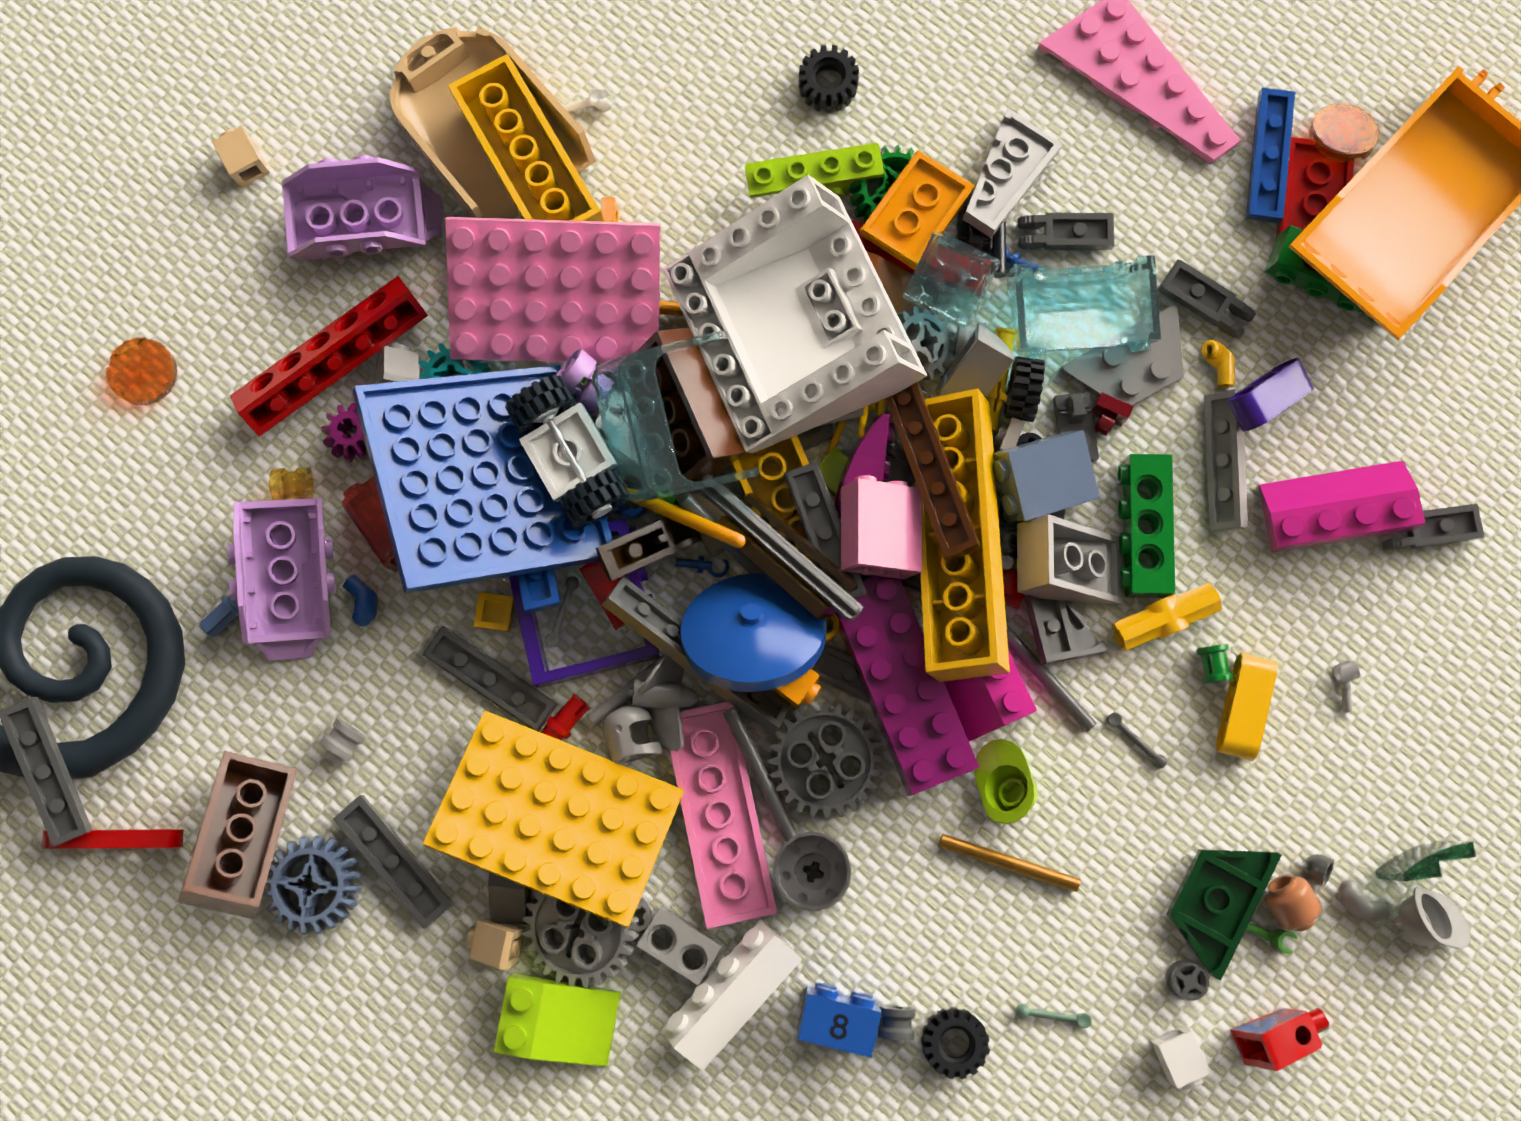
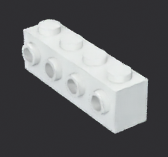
(731, 995)

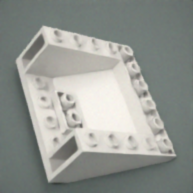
(799, 316)

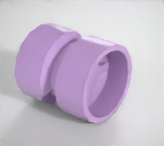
(573, 371)

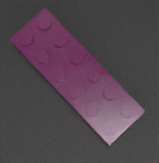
(906, 700)

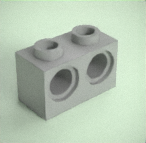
(684, 937)

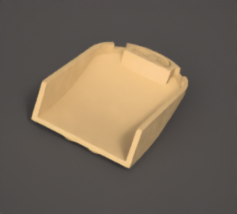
(441, 132)

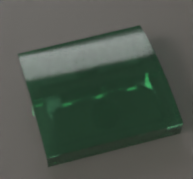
(1424, 860)

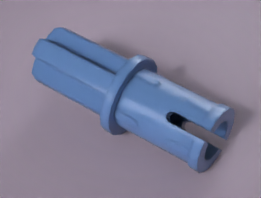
(220, 617)

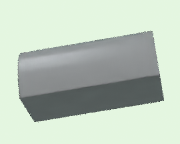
(977, 364)

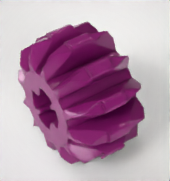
(337, 432)

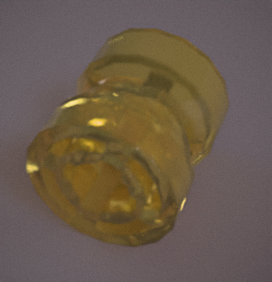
(292, 484)

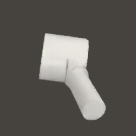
(595, 98)

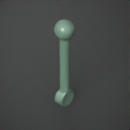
(1082, 1019)

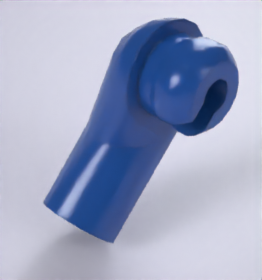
(365, 601)

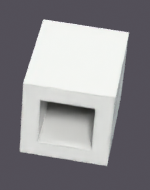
(1181, 1058)

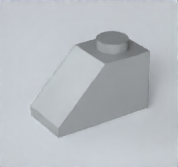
(396, 364)

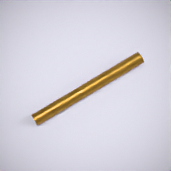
(1009, 863)

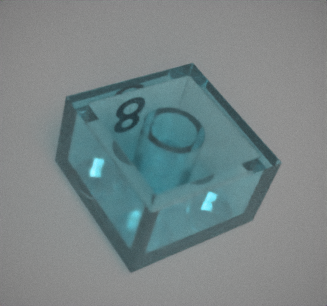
(951, 279)

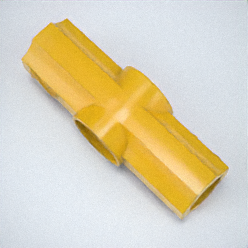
(1166, 616)

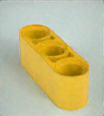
(1246, 707)

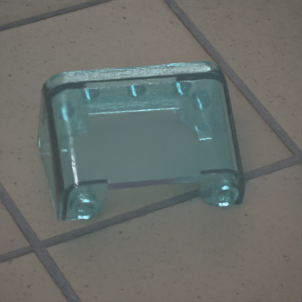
(1084, 307)

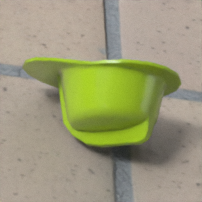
(1005, 781)

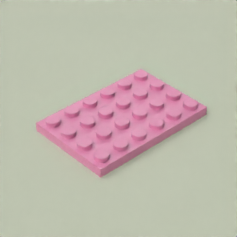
(550, 288)

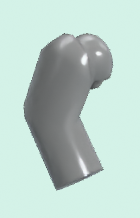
(1358, 905)

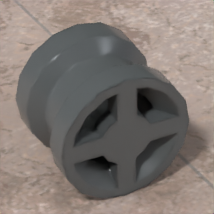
(1194, 984)
(896, 1022)

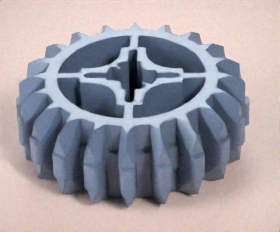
(310, 898)

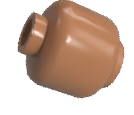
(1292, 902)

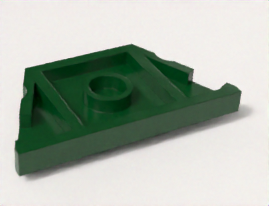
(1220, 901)

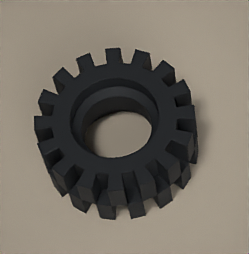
(828, 61)
(1024, 388)
(971, 1059)

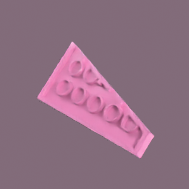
(1136, 70)

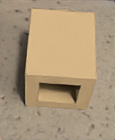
(240, 156)

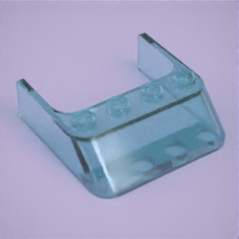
(638, 424)

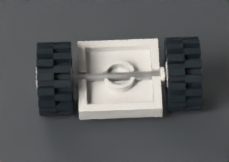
(567, 451)

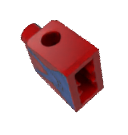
(1280, 1037)

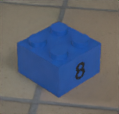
(839, 1019)

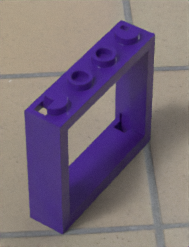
(534, 646)

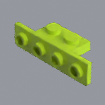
(830, 168)

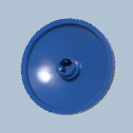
(750, 634)

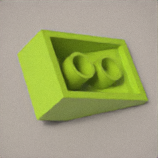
(556, 1021)

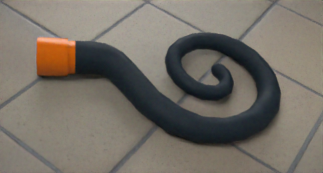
(161, 674)

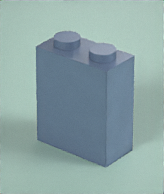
(1045, 475)

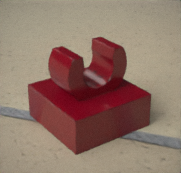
(1110, 412)

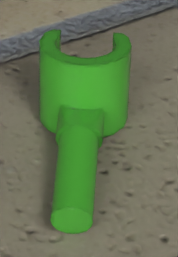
(1274, 937)

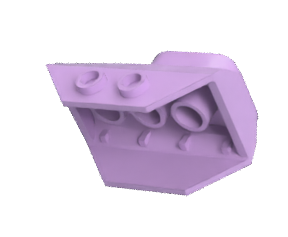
(357, 207)
(281, 576)

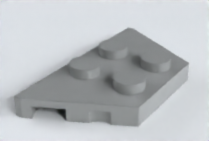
(1133, 374)

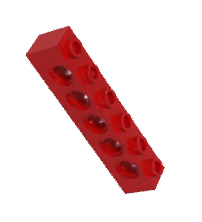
(327, 356)

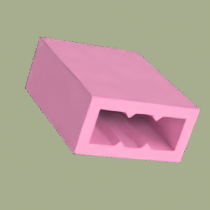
(881, 528)

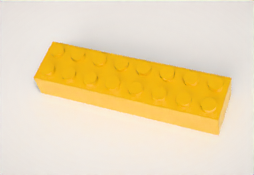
(966, 596)

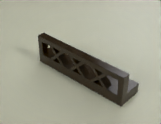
(777, 571)

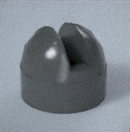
(1320, 869)

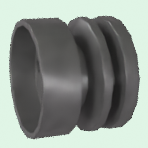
(803, 851)

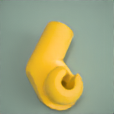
(1222, 360)

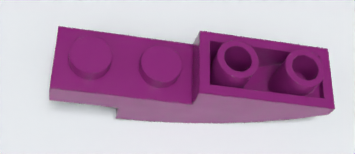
(868, 455)

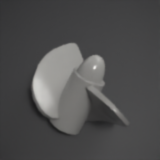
(662, 698)

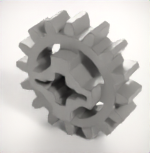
(928, 338)

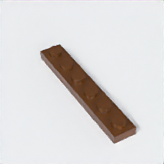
(933, 473)

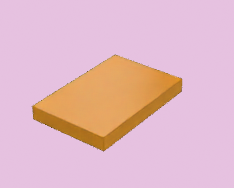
(915, 206)

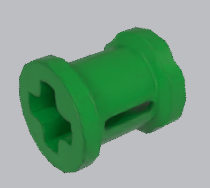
(1215, 663)

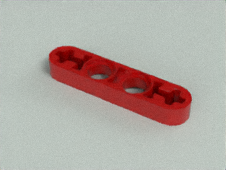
(121, 839)

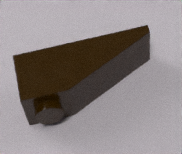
(645, 546)

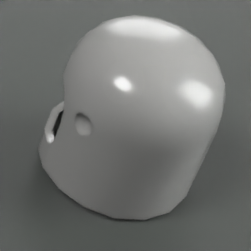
(625, 746)

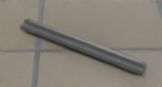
(783, 551)

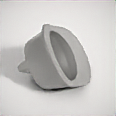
(1432, 920)

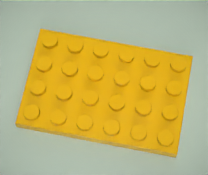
(554, 818)

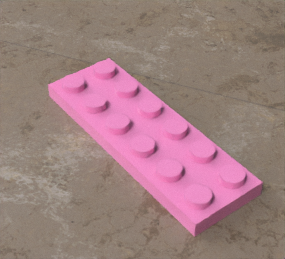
(721, 820)

